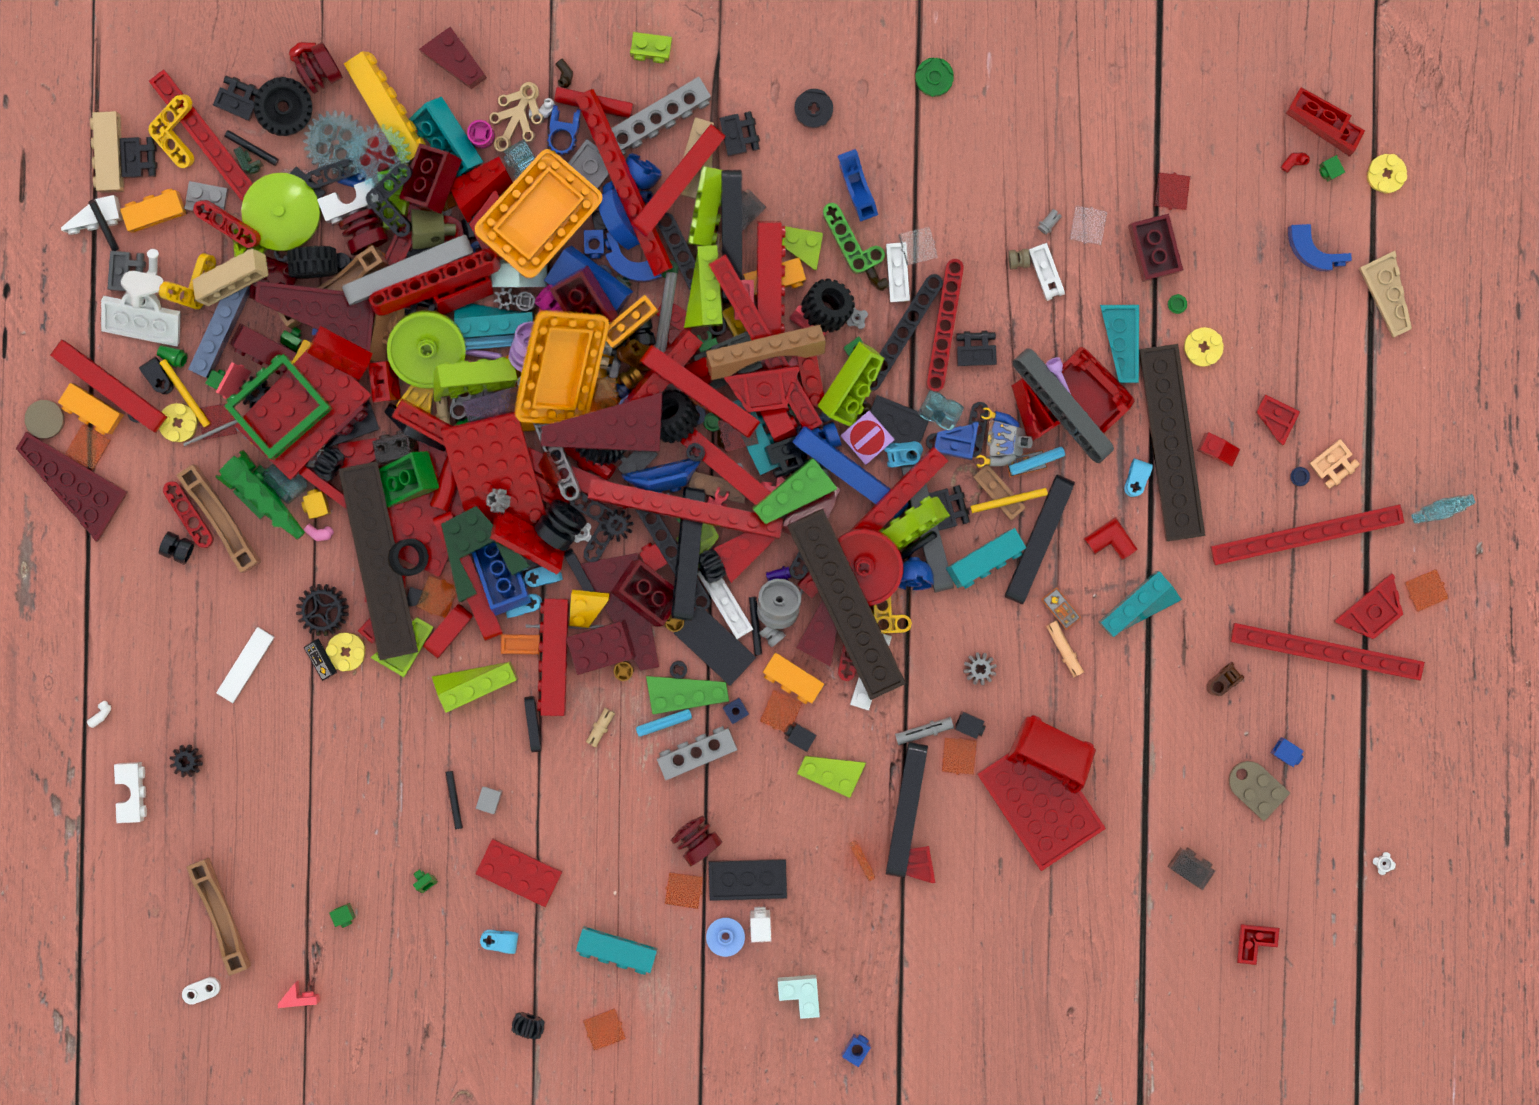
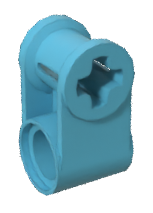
(899, 454)
(1138, 474)
(545, 577)
(525, 608)
(504, 941)

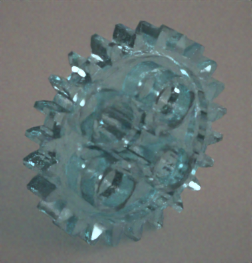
(317, 137)
(386, 139)
(1443, 508)

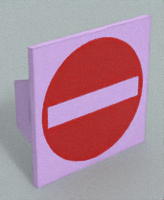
(867, 437)

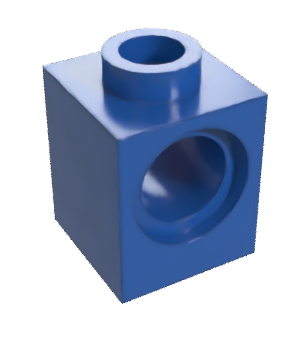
(590, 235)
(1287, 752)
(856, 1058)

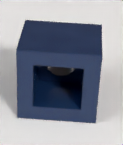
(738, 704)

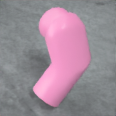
(319, 535)

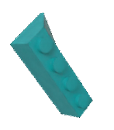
(442, 131)
(489, 321)
(1146, 600)

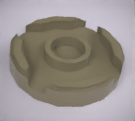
(44, 419)

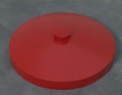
(874, 563)

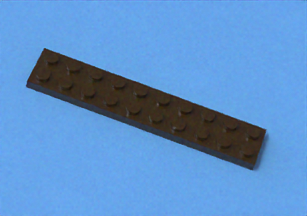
(1172, 442)
(373, 543)
(846, 604)

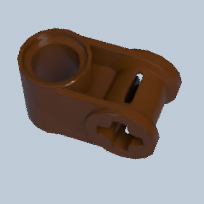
(632, 354)
(1227, 677)

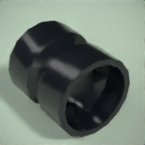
(644, 334)
(182, 551)

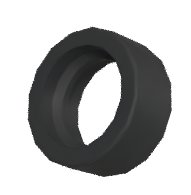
(422, 552)

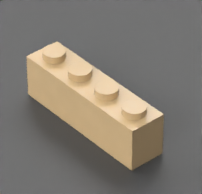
(106, 147)
(230, 277)

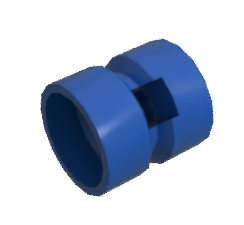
(830, 433)

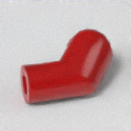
(299, 48)
(1295, 159)

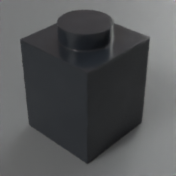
(970, 725)
(799, 736)

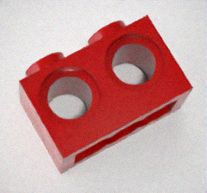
(383, 382)

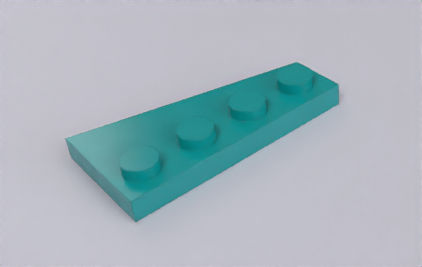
(1123, 336)

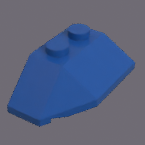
(663, 477)

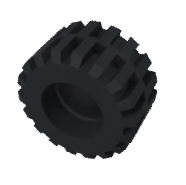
(312, 262)
(833, 294)
(684, 417)

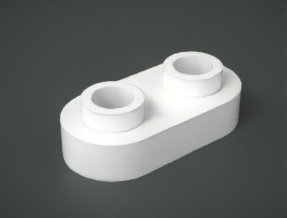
(200, 990)

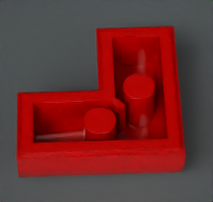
(1112, 534)
(1253, 936)

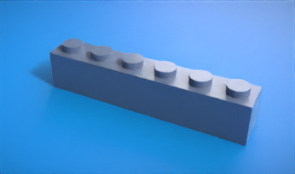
(218, 332)

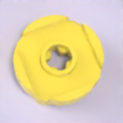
(1376, 169)
(1194, 353)
(188, 425)
(356, 653)

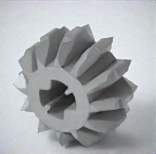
(978, 675)

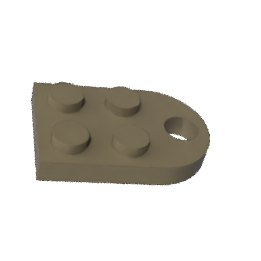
(1258, 789)

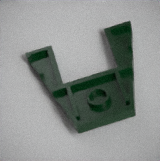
(466, 535)

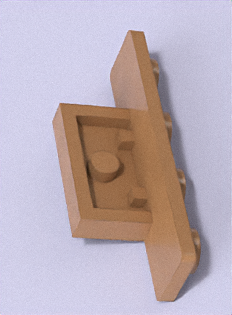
(380, 333)

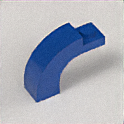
(857, 185)
(615, 218)
(1305, 250)
(631, 270)

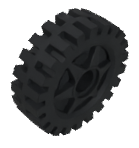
(287, 91)

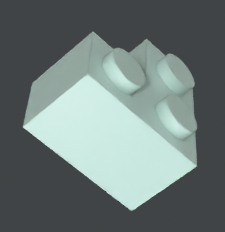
(509, 277)
(801, 988)

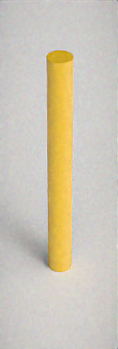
(184, 392)
(1008, 500)

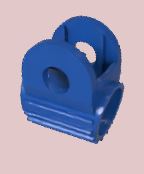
(556, 126)

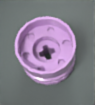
(519, 346)

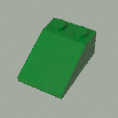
(408, 478)

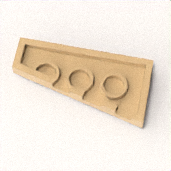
(697, 130)
(1388, 293)

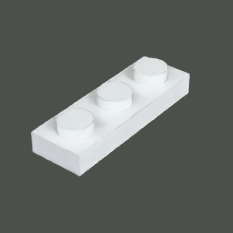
(897, 273)

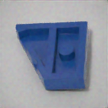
(958, 441)

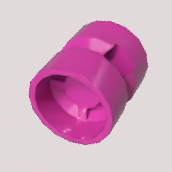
(481, 134)
(545, 298)

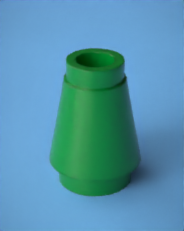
(174, 356)

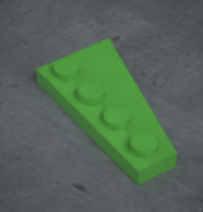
(798, 490)
(677, 694)

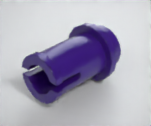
(783, 573)

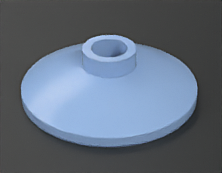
(728, 946)

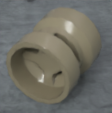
(1023, 257)

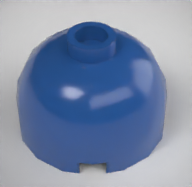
(644, 173)
(916, 575)

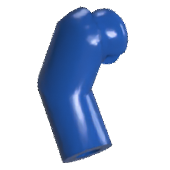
(351, 181)

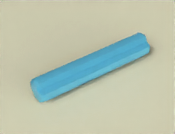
(489, 342)
(1037, 460)
(663, 722)

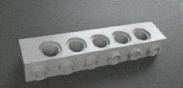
(695, 88)

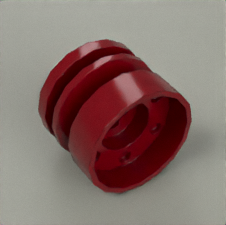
(317, 67)
(361, 227)
(696, 840)

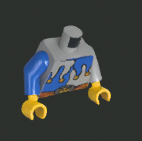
(1004, 440)

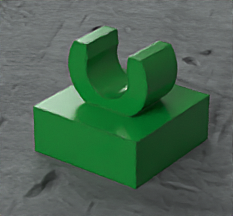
(291, 339)
(707, 344)
(424, 882)

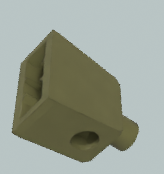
(429, 229)

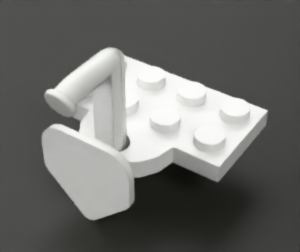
(140, 317)

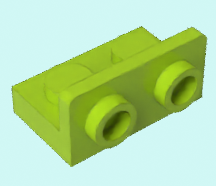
(650, 47)

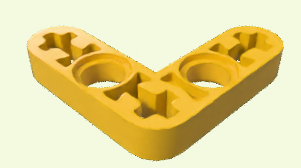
(167, 132)
(189, 296)

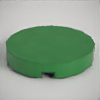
(934, 77)

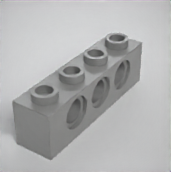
(690, 762)

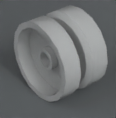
(778, 603)

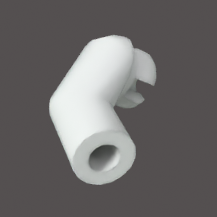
(545, 109)
(100, 716)

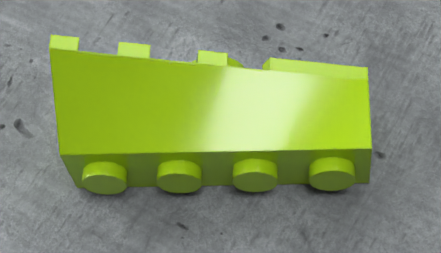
(706, 208)
(705, 297)
(473, 377)
(852, 385)
(916, 522)
(467, 685)

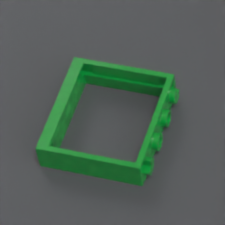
(297, 431)

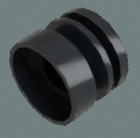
(560, 525)

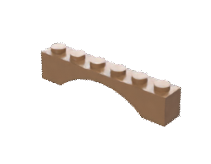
(362, 265)
(730, 359)
(217, 514)
(229, 940)

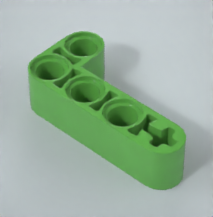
(841, 240)

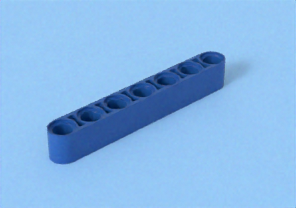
(843, 466)

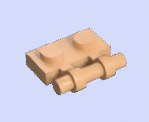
(1330, 459)

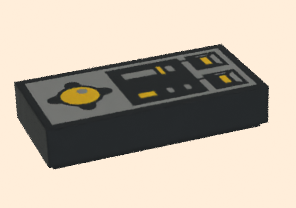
(320, 659)

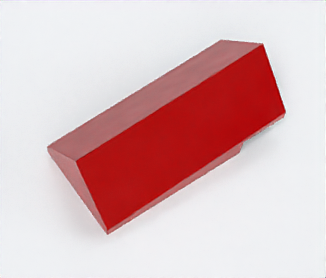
(1325, 121)

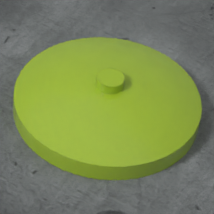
(281, 211)
(422, 343)

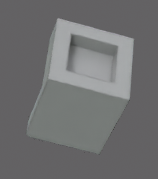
(489, 800)

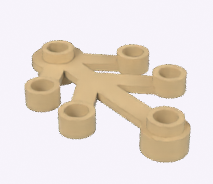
(518, 114)

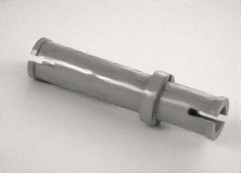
(924, 731)

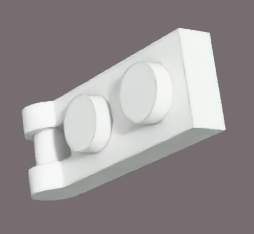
(1046, 271)

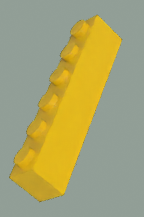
(382, 100)

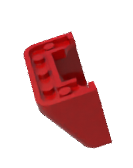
(1096, 389)
(1053, 752)

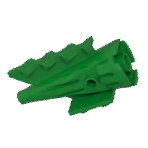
(257, 494)

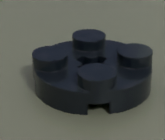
(822, 102)

